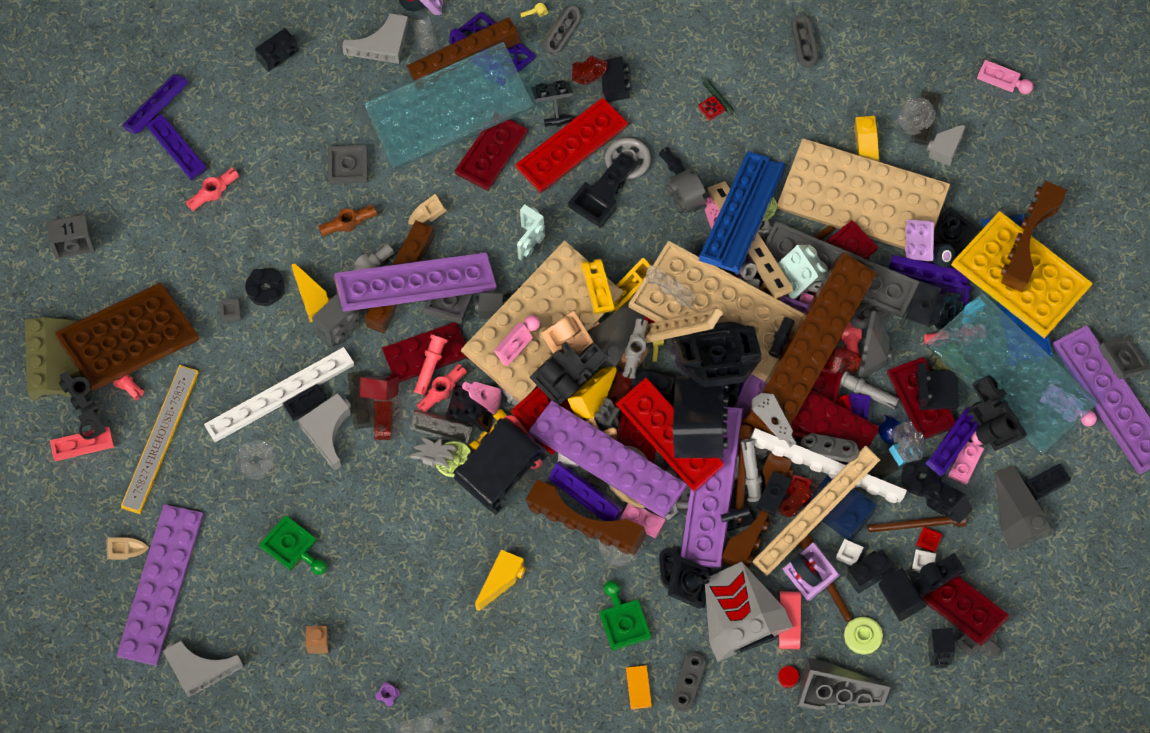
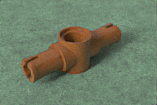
(355, 215)

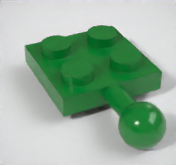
(290, 544)
(624, 622)

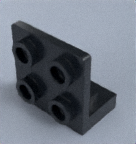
(936, 389)
(468, 410)

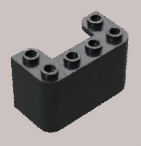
(699, 419)
(498, 464)

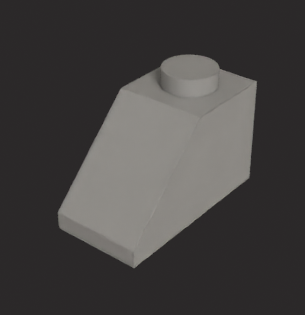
(946, 144)

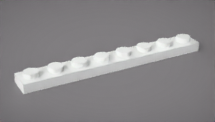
(278, 394)
(821, 463)

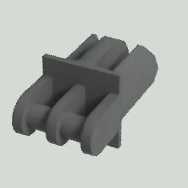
(607, 415)

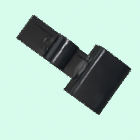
(595, 201)
(906, 594)

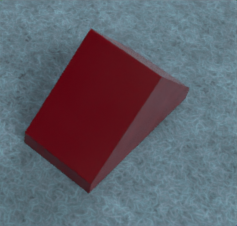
(379, 387)

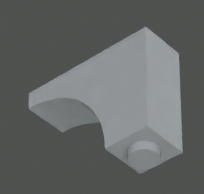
(382, 45)
(322, 425)
(196, 672)

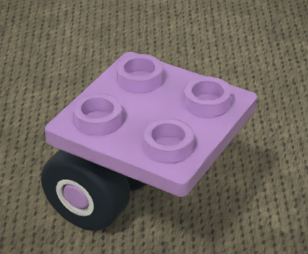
(921, 246)

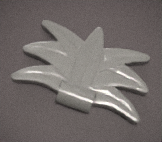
(434, 453)

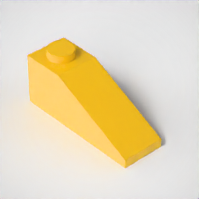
(866, 137)
(632, 282)
(312, 294)
(590, 395)
(501, 577)

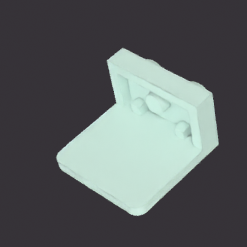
(534, 224)
(802, 268)

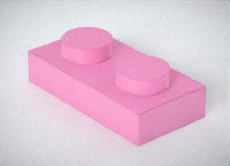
(650, 521)

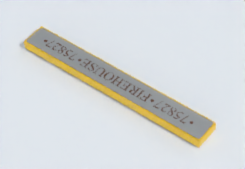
(159, 439)

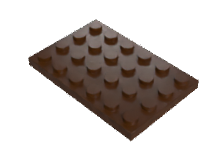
(126, 336)

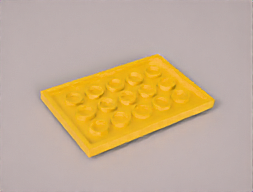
(1050, 290)

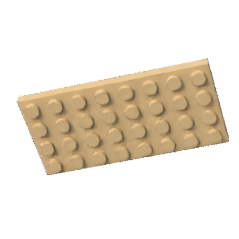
(845, 187)
(715, 290)
(548, 294)

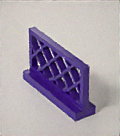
(457, 34)

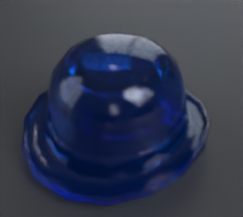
(886, 429)

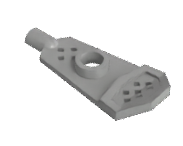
(772, 410)

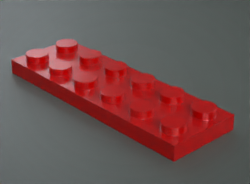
(571, 145)
(654, 419)

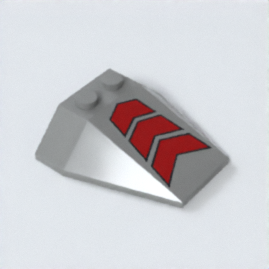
(741, 611)

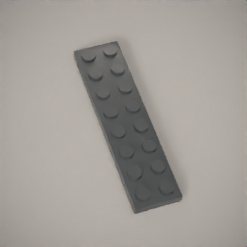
(888, 290)

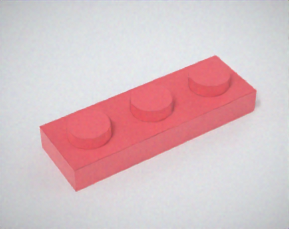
(75, 445)

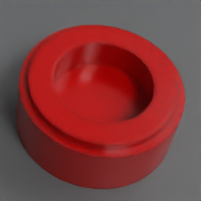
(788, 677)

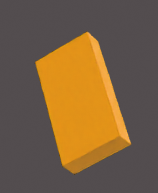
(638, 687)

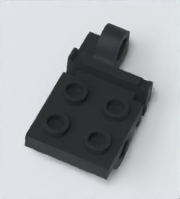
(565, 371)
(79, 402)
(995, 418)

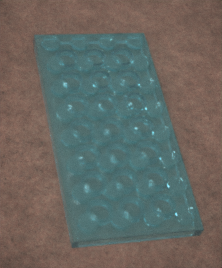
(448, 106)
(1037, 388)

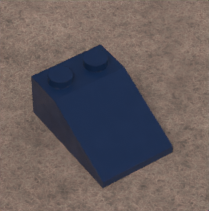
(849, 514)

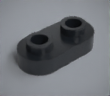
(665, 567)

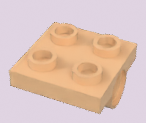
(568, 330)

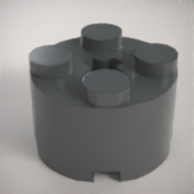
(686, 191)

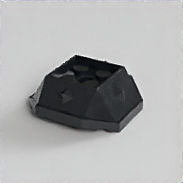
(719, 354)

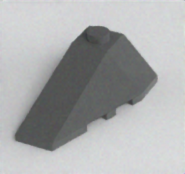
(614, 333)
(876, 348)
(1019, 512)
(831, 685)

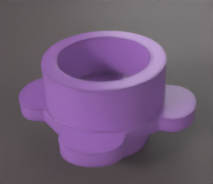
(387, 688)

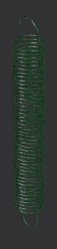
(719, 93)

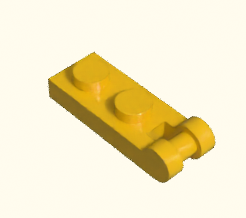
(597, 286)

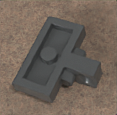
(971, 647)

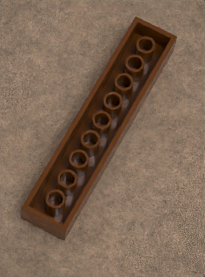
(814, 338)

